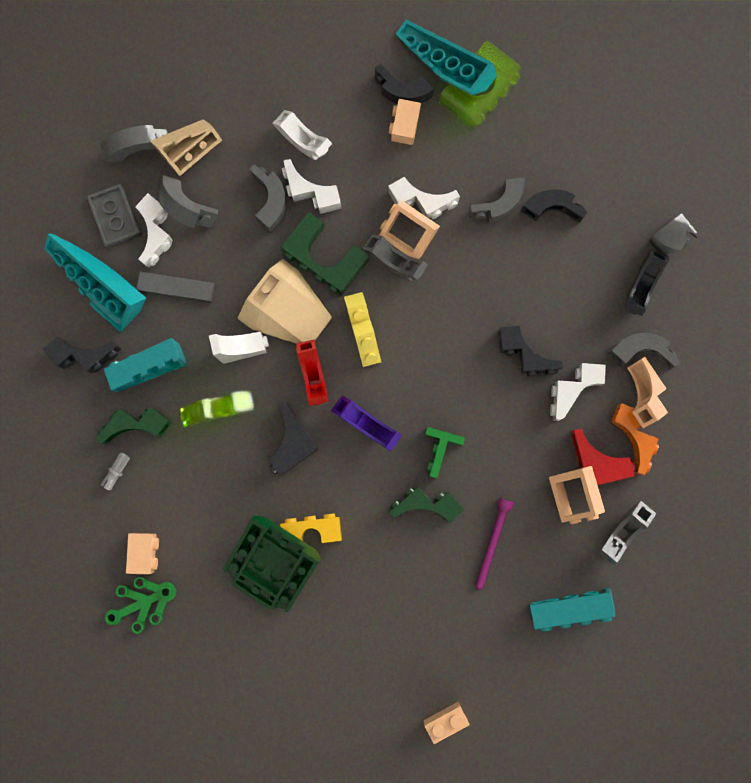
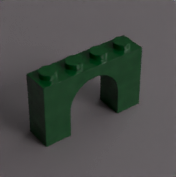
(336, 277)

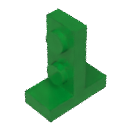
(439, 448)

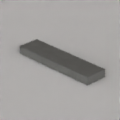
(175, 286)

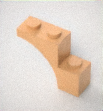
(648, 386)

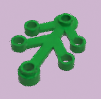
(143, 602)

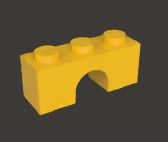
(328, 527)

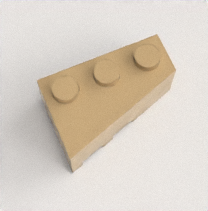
(186, 145)

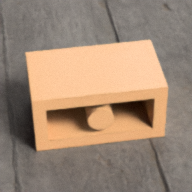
(405, 121)
(141, 553)
(446, 722)

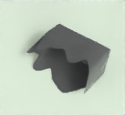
(673, 235)

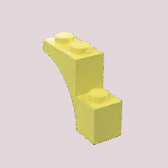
(362, 329)

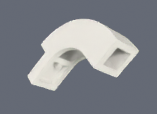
(300, 136)

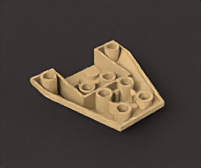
(285, 306)

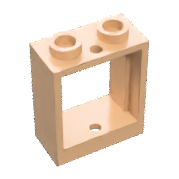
(430, 226)
(591, 491)

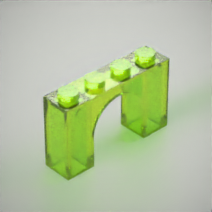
(473, 108)

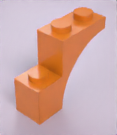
(642, 443)

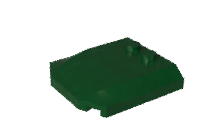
(271, 564)

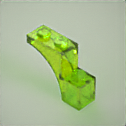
(215, 408)

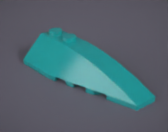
(448, 60)
(106, 289)

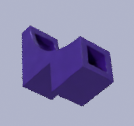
(366, 423)

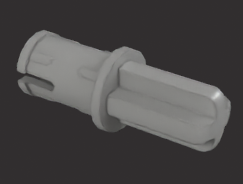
(115, 471)

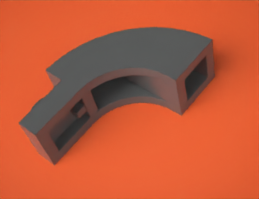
(504, 206)
(625, 531)

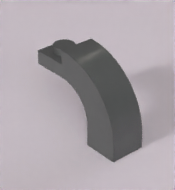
(129, 140)
(180, 207)
(275, 207)
(393, 259)
(644, 342)

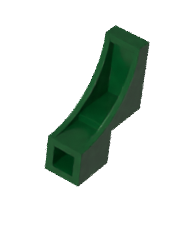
(123, 422)
(415, 499)

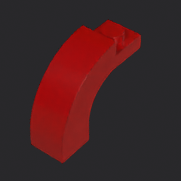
(312, 372)

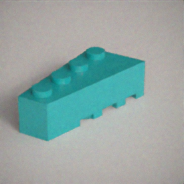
(145, 365)
(573, 610)

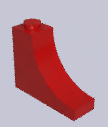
(605, 468)

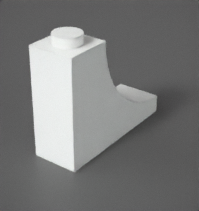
(238, 347)

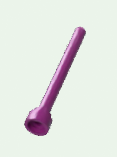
(503, 507)

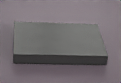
(113, 215)

